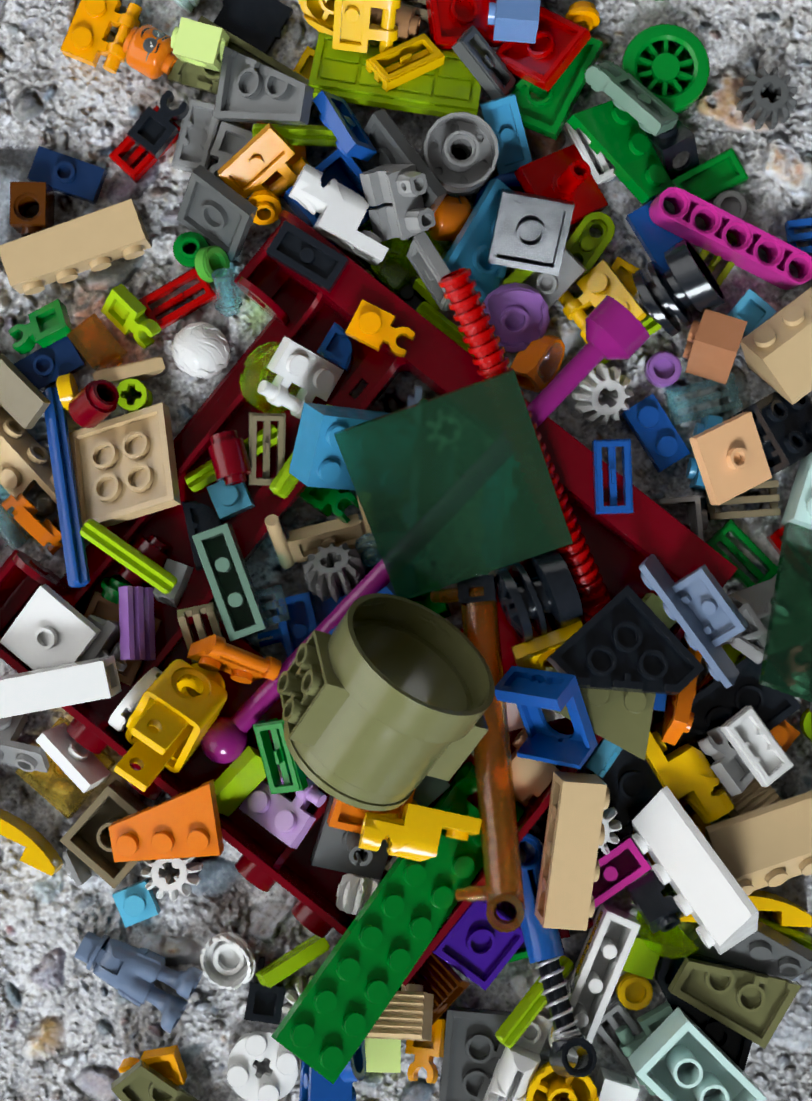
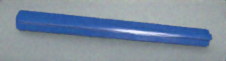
(66, 491)

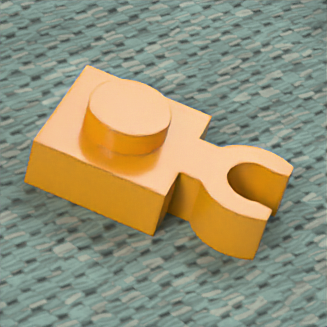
(374, 326)
(425, 1053)
(164, 1060)

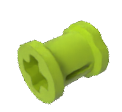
(126, 388)

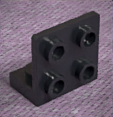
(783, 429)

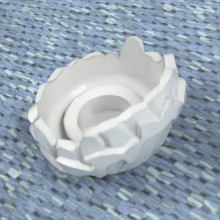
(200, 350)
(228, 961)

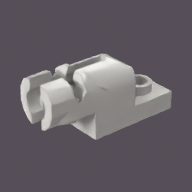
(339, 216)
(519, 1063)

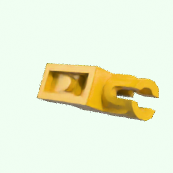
(688, 774)
(416, 833)

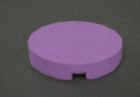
(517, 314)

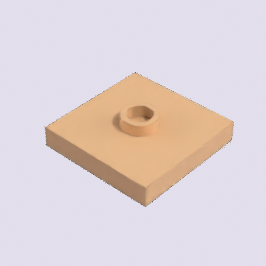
(730, 458)

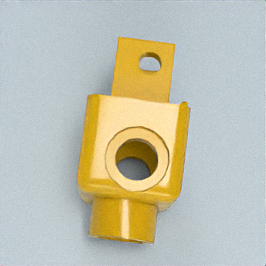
(171, 721)

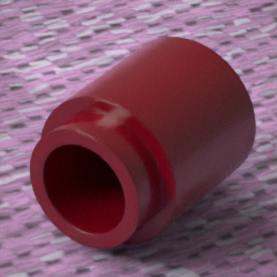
(93, 403)
(229, 457)
(152, 548)

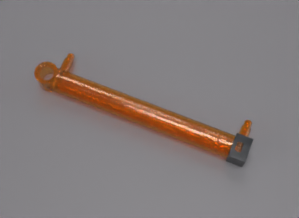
(492, 760)

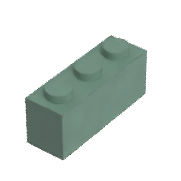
(230, 581)

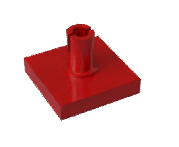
(563, 177)

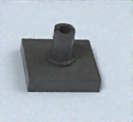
(216, 212)
(339, 851)

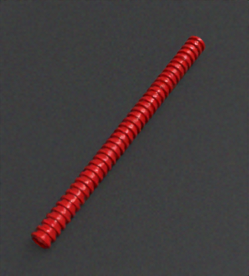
(491, 362)

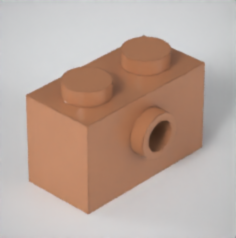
(713, 345)

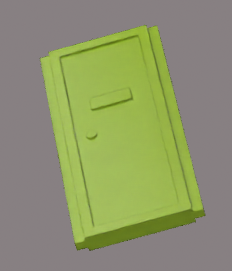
(435, 93)

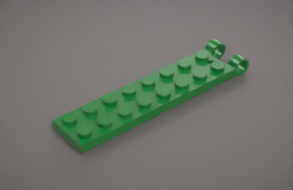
(383, 944)

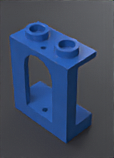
(548, 690)

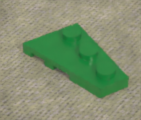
(549, 110)
(626, 147)

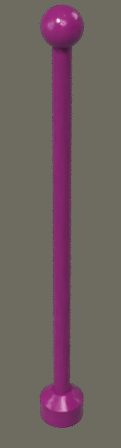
(610, 335)

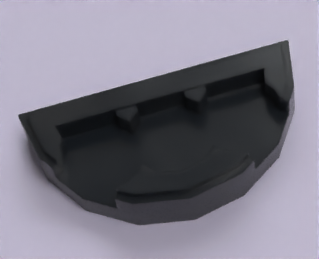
(199, 519)

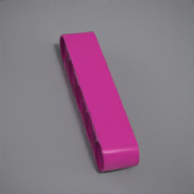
(748, 238)

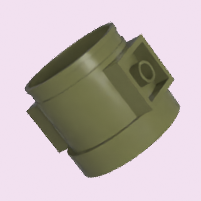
(384, 702)

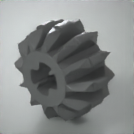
(771, 88)

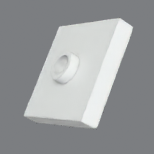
(49, 631)

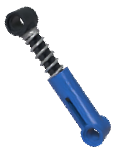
(546, 948)

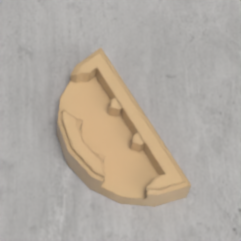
(137, 370)

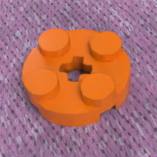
(25, 516)

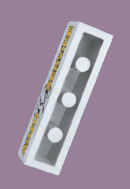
(599, 968)

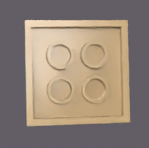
(126, 466)

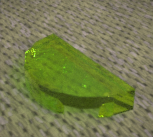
(667, 944)

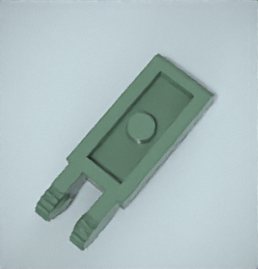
(631, 97)

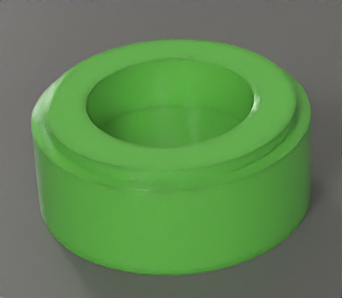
(210, 259)

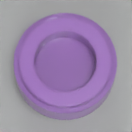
(663, 369)

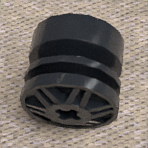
(674, 290)
(544, 593)

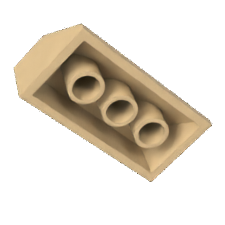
(782, 349)
(766, 843)

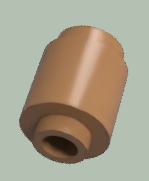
(406, 21)

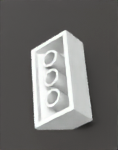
(695, 873)

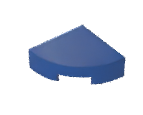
(337, 348)

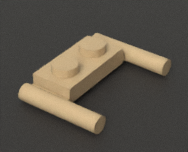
(308, 538)

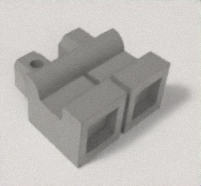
(401, 192)

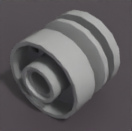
(467, 138)

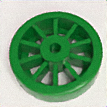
(665, 69)

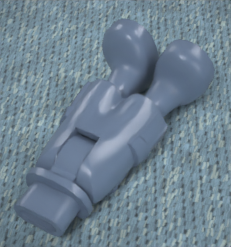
(134, 973)

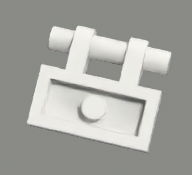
(302, 367)

